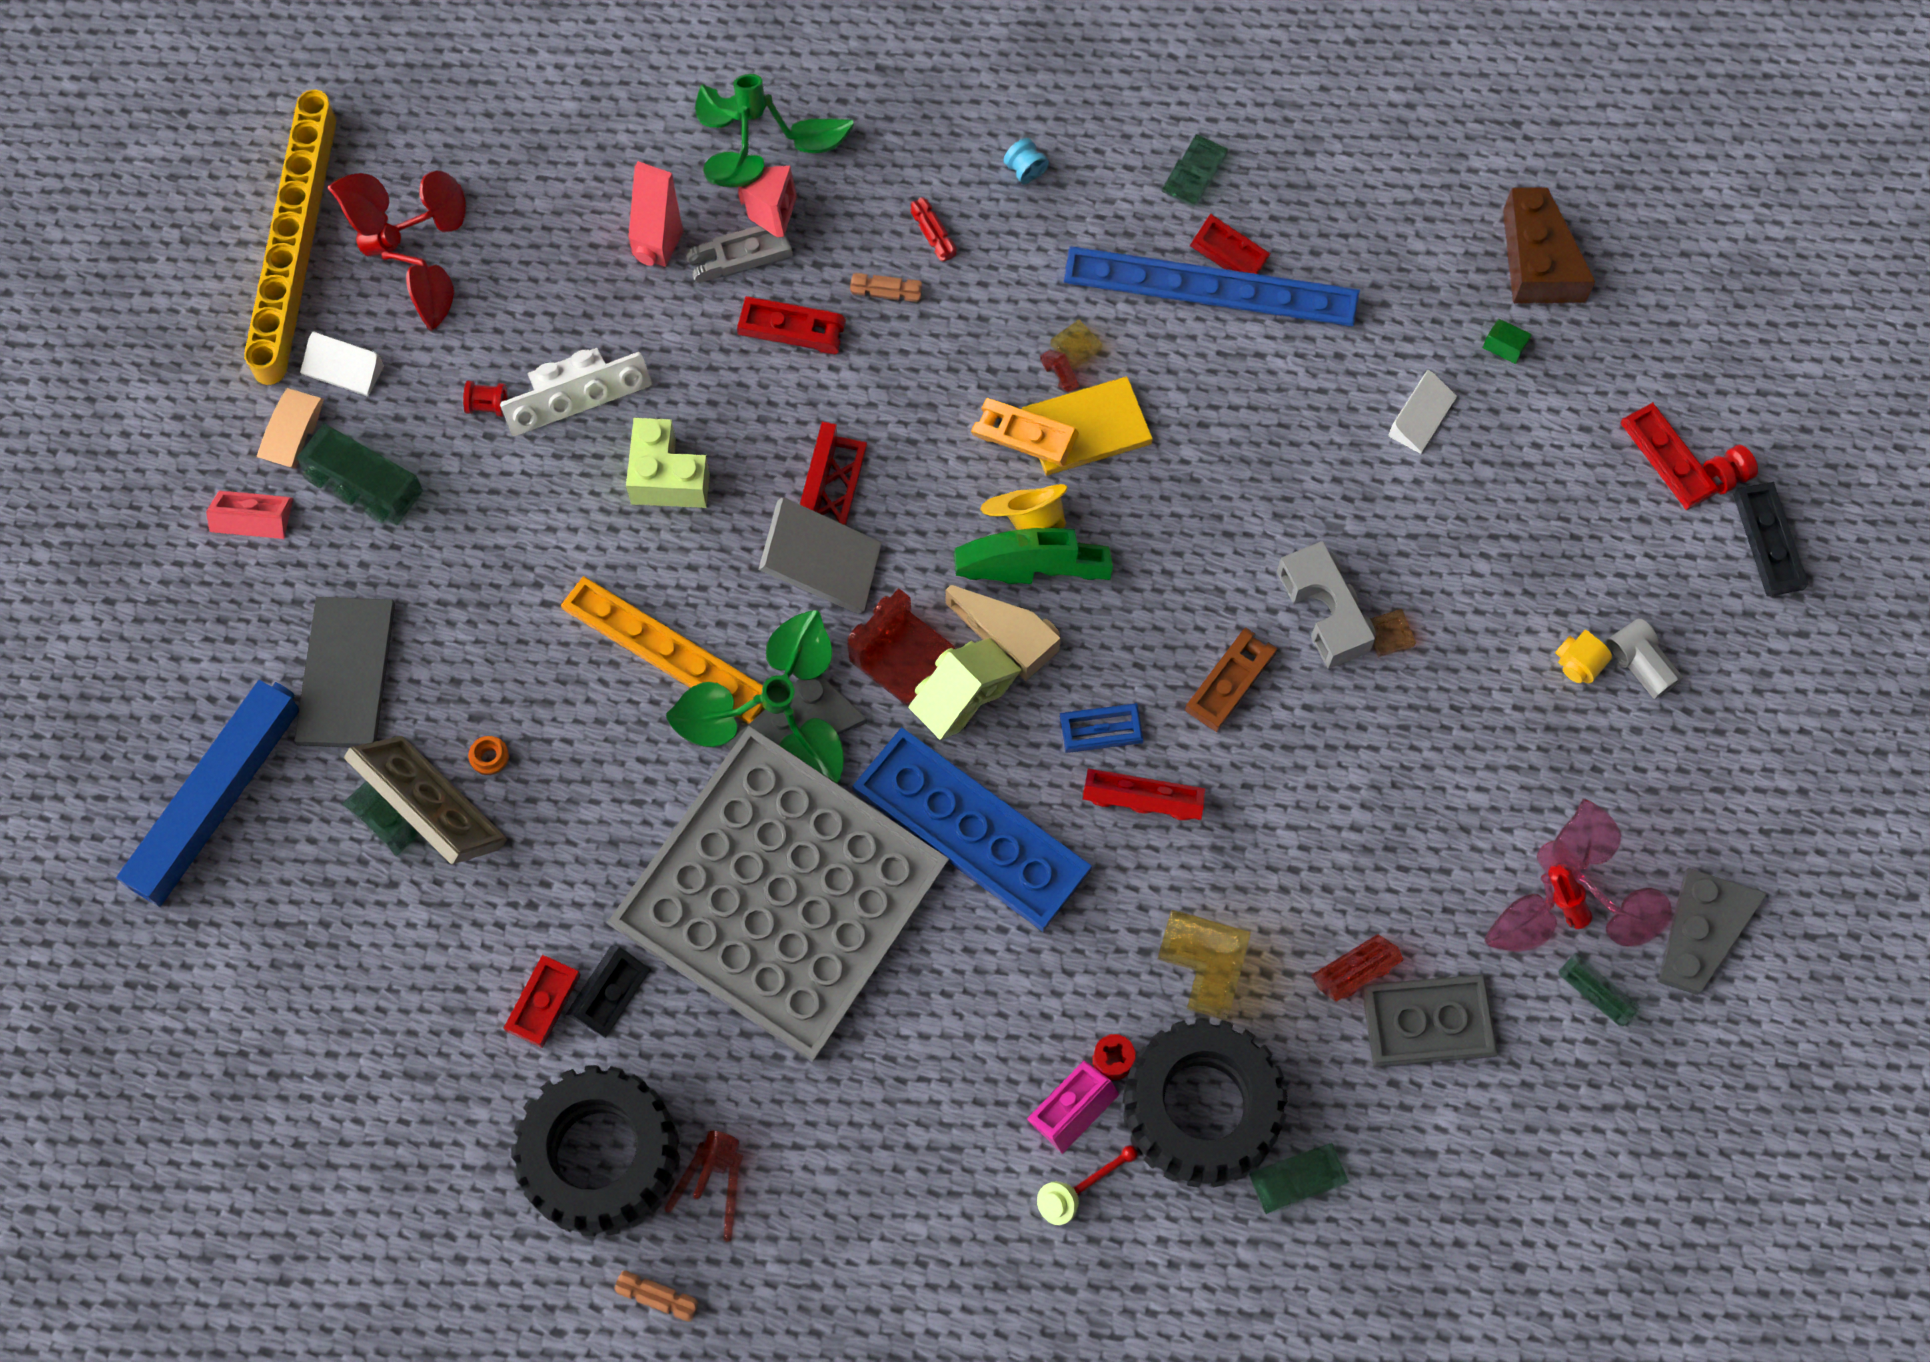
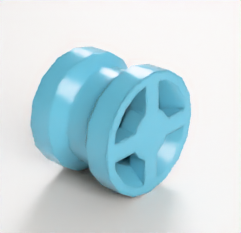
(1026, 160)

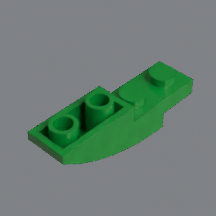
(1019, 553)

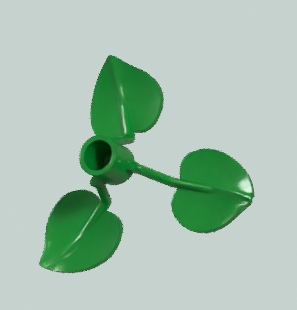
(749, 102)
(797, 647)

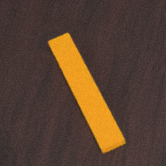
(658, 643)

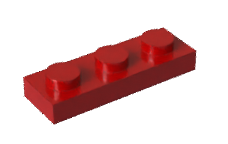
(1144, 794)

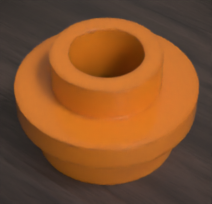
(485, 744)

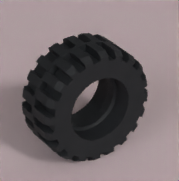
(1234, 1055)
(559, 1109)

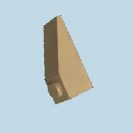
(1014, 629)

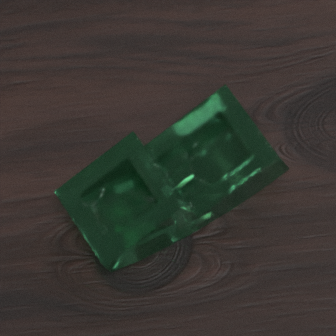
(1195, 170)
(1298, 1178)

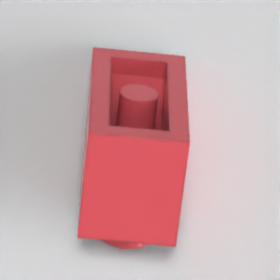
(770, 199)

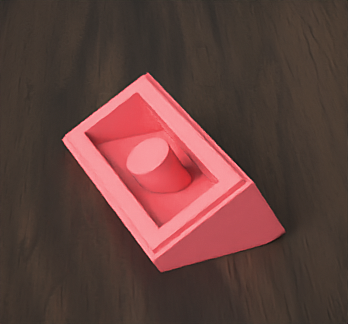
(249, 514)

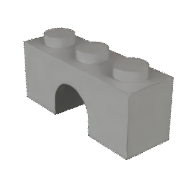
(1317, 575)

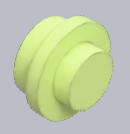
(1057, 1202)

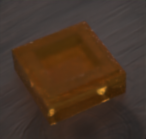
(1392, 633)

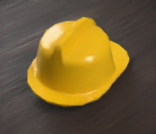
(1030, 507)

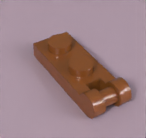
(1230, 680)

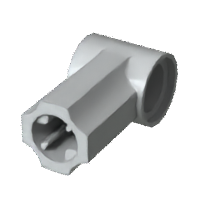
(1639, 651)

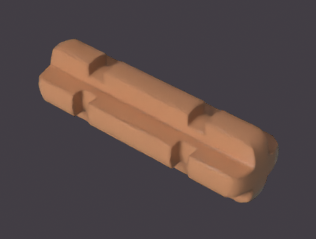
(886, 287)
(656, 1296)

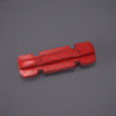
(933, 229)

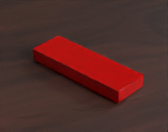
(1669, 456)

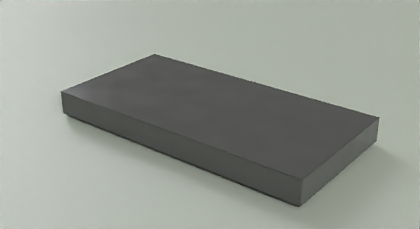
(344, 672)

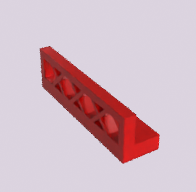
(819, 471)

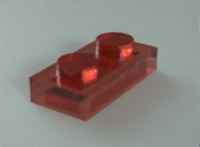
(1357, 967)

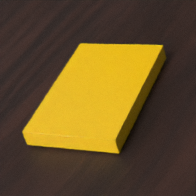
(1104, 417)

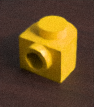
(1583, 657)

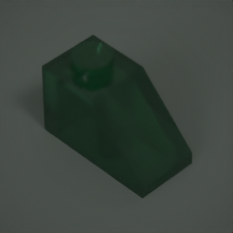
(381, 818)

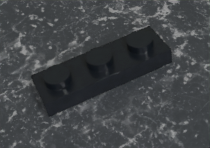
(1770, 539)

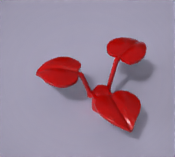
(364, 204)

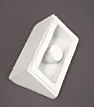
(341, 364)
(1422, 413)

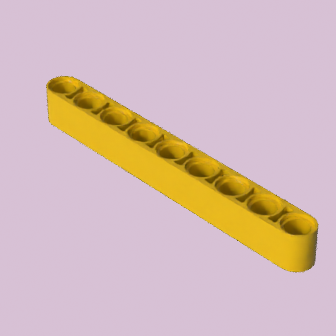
(301, 183)

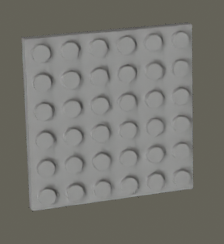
(779, 893)

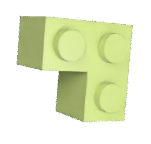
(658, 474)
(961, 685)

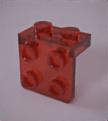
(896, 647)

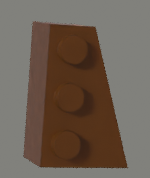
(1542, 251)

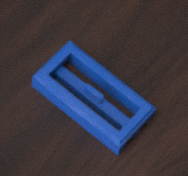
(1101, 742)

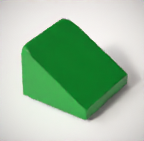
(1506, 340)

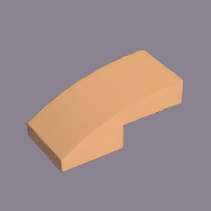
(288, 427)

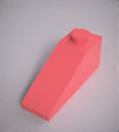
(654, 216)

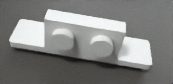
(574, 387)

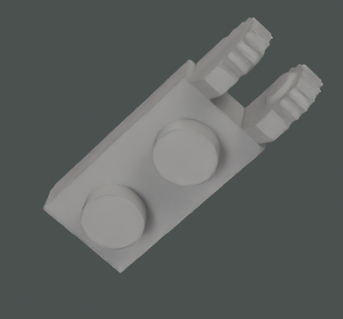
(738, 253)

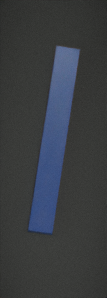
(1211, 286)

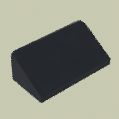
(608, 991)

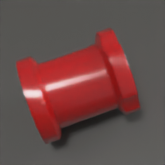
(484, 398)

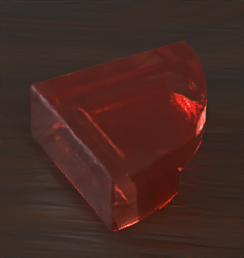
(1059, 362)

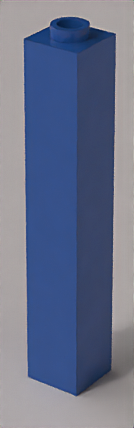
(209, 792)

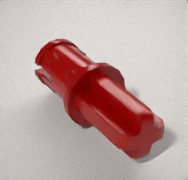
(1570, 897)

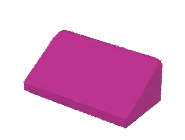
(1073, 1106)

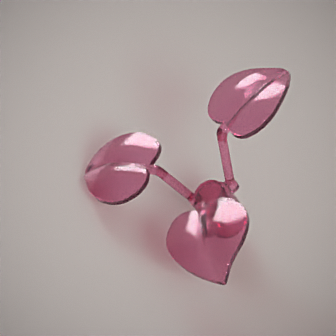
(1587, 838)

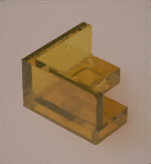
(1214, 953)

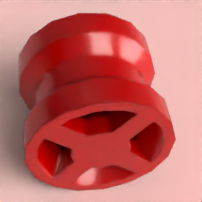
(1110, 1063)

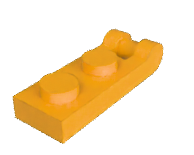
(1025, 432)

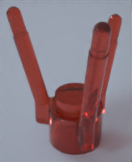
(714, 1155)

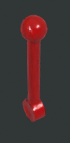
(1128, 1154)

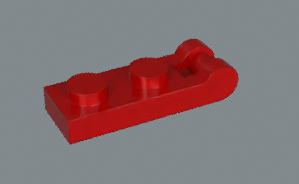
(791, 324)

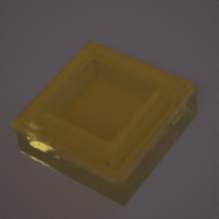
(1077, 344)

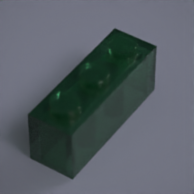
(359, 475)

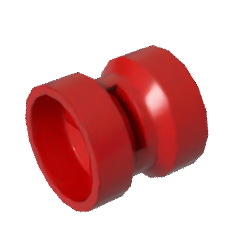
(1734, 467)

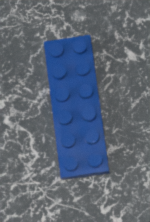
(972, 829)

